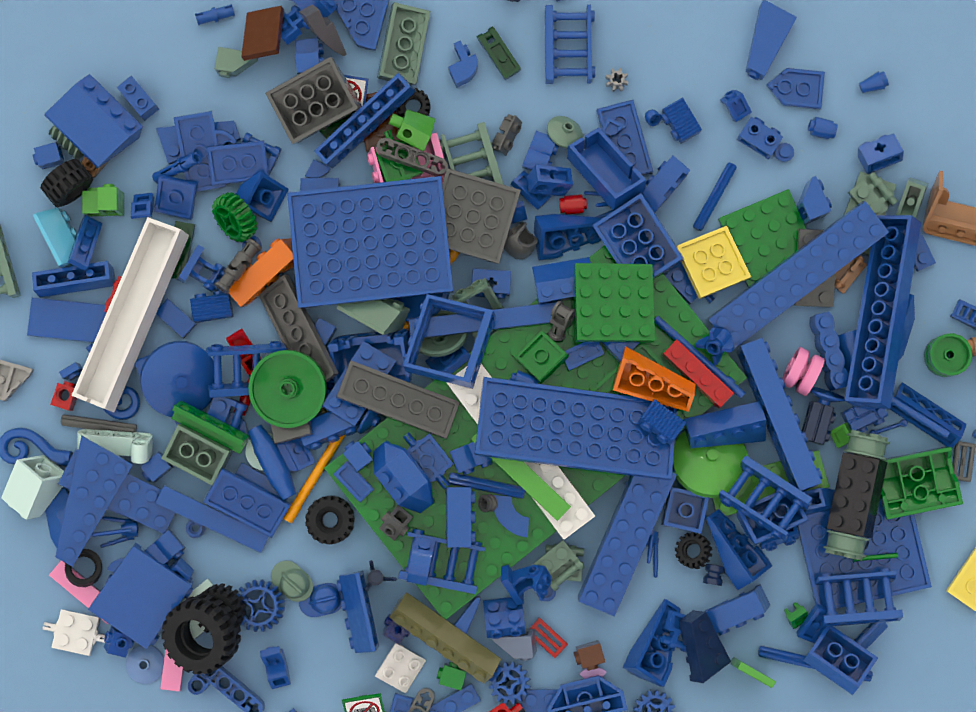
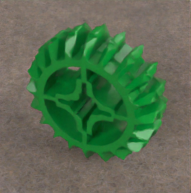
(234, 217)

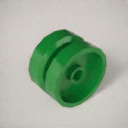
(959, 352)

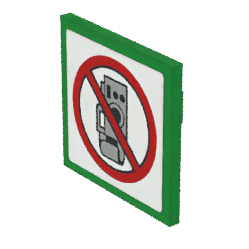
(364, 703)

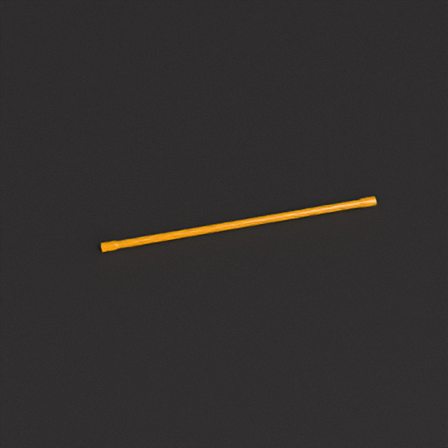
(296, 505)

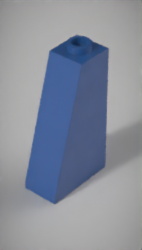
(769, 34)

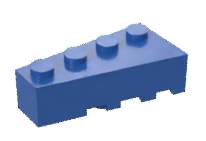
(727, 426)

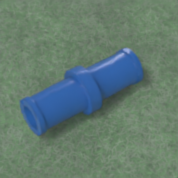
(214, 14)

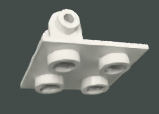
(400, 667)

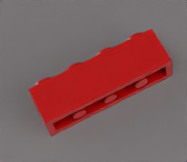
(697, 373)

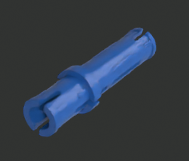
(182, 164)

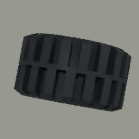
(66, 182)

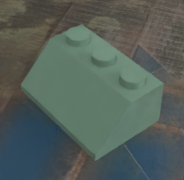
(380, 315)

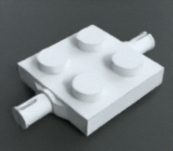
(75, 632)

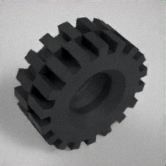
(315, 524)
(229, 598)

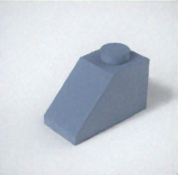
(519, 647)

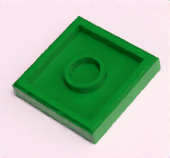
(541, 356)

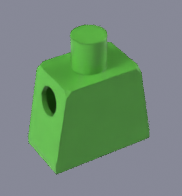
(413, 128)

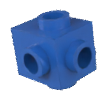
(117, 642)

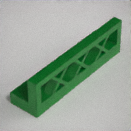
(209, 426)

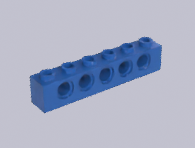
(365, 120)

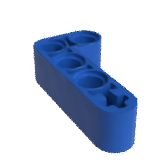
(230, 691)

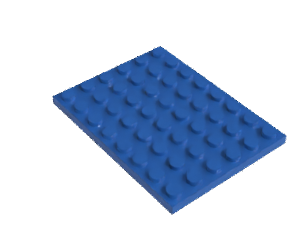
(370, 242)

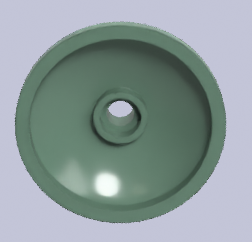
(442, 345)

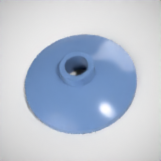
(154, 661)

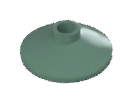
(563, 131)

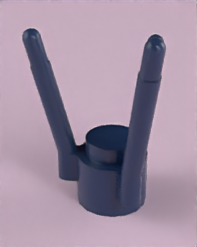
(375, 577)

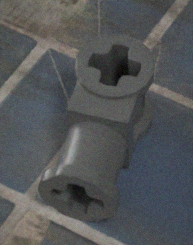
(561, 320)

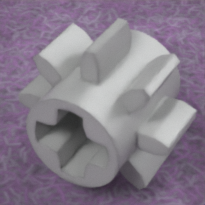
(619, 75)

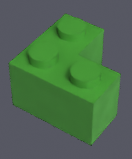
(103, 201)

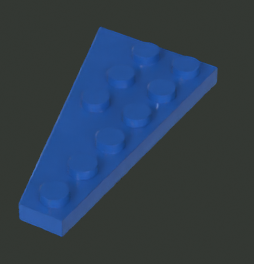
(93, 486)

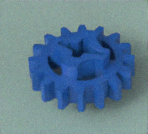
(511, 692)
(661, 704)

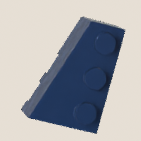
(703, 647)

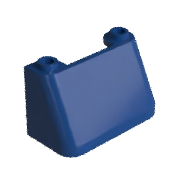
(392, 344)

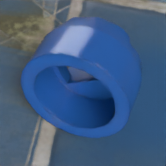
(652, 117)

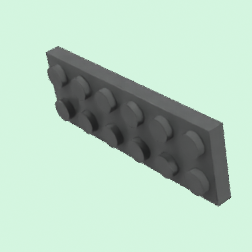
(295, 324)
(398, 399)

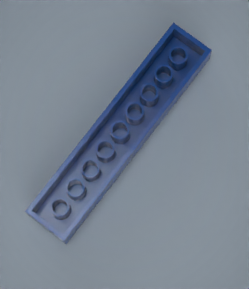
(800, 273)
(883, 313)

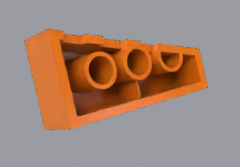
(263, 272)
(651, 381)

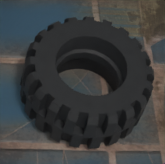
(185, 649)

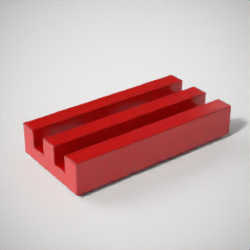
(559, 649)

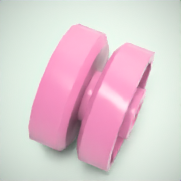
(802, 371)

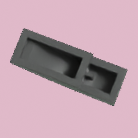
(322, 28)

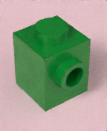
(451, 676)

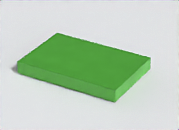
(753, 672)

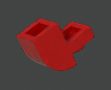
(240, 338)

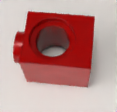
(57, 399)

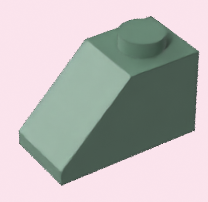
(231, 63)
(912, 197)

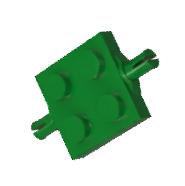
(392, 170)

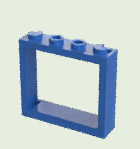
(488, 318)

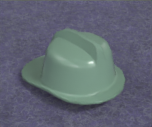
(292, 581)

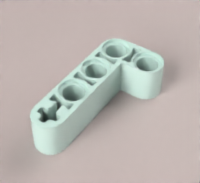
(123, 443)

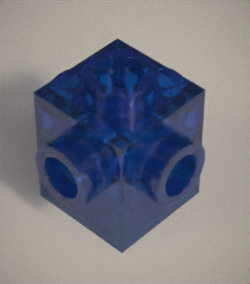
(394, 631)

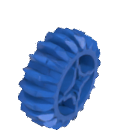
(251, 602)

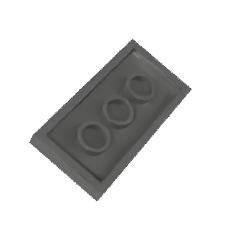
(824, 293)

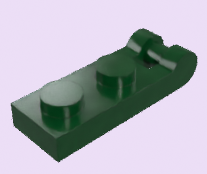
(499, 53)

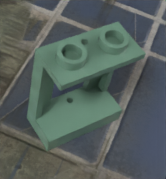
(478, 286)

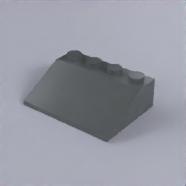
(313, 100)

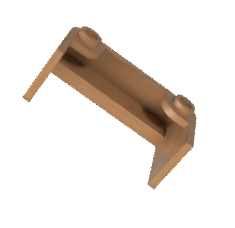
(949, 218)

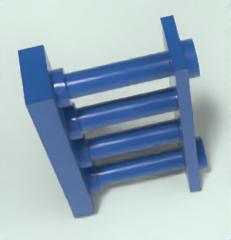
(552, 35)
(237, 387)
(766, 479)
(448, 582)
(851, 616)

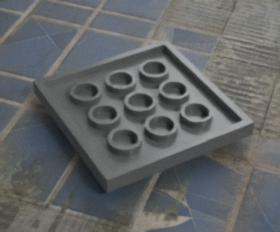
(477, 214)

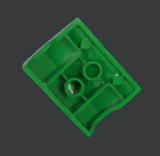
(920, 483)

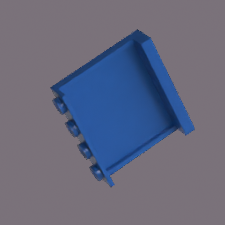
(140, 596)

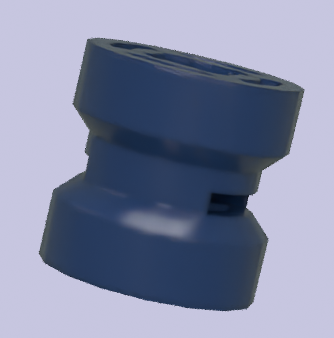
(713, 576)

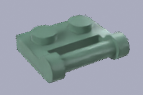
(555, 559)

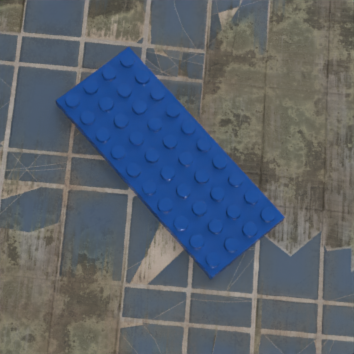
(569, 429)

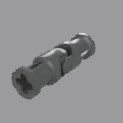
(239, 264)

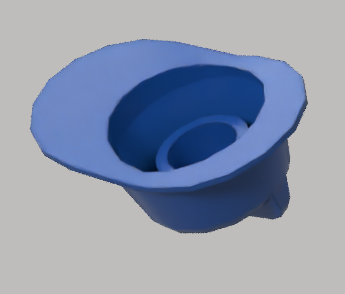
(323, 600)

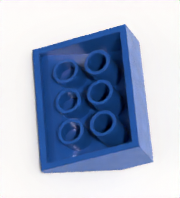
(94, 121)
(638, 237)
(359, 612)

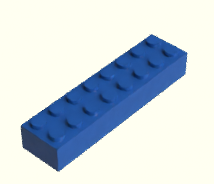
(780, 420)
(624, 542)

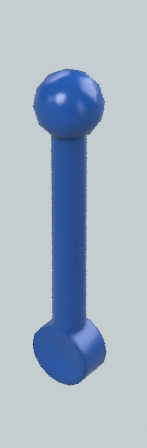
(903, 423)

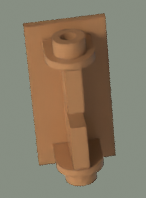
(849, 273)

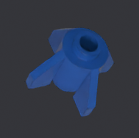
(716, 343)

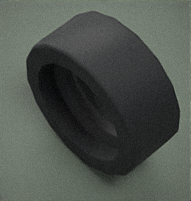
(92, 579)

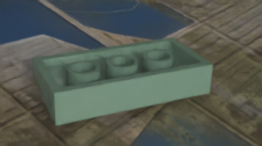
(403, 42)

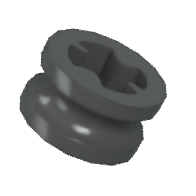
(492, 503)

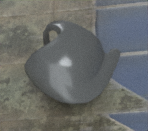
(520, 242)

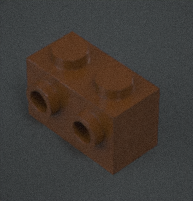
(589, 655)

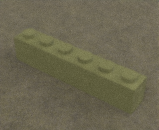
(445, 638)

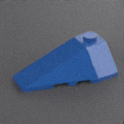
(563, 233)
(55, 514)
(739, 557)
(649, 657)

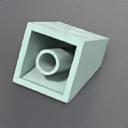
(32, 486)

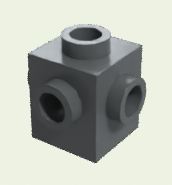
(396, 523)

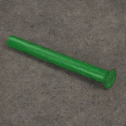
(876, 557)

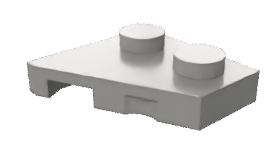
(11, 378)

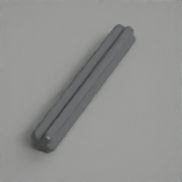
(96, 424)

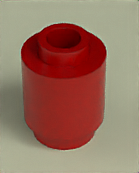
(572, 204)

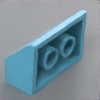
(57, 233)

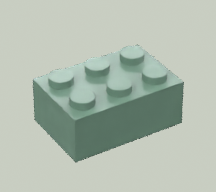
(196, 454)

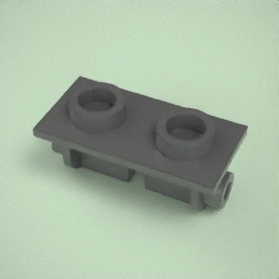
(504, 142)

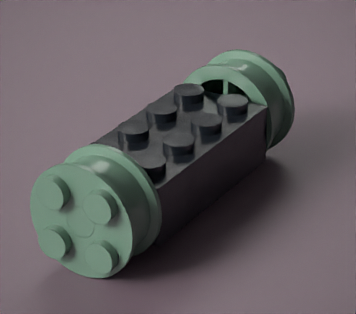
(857, 495)

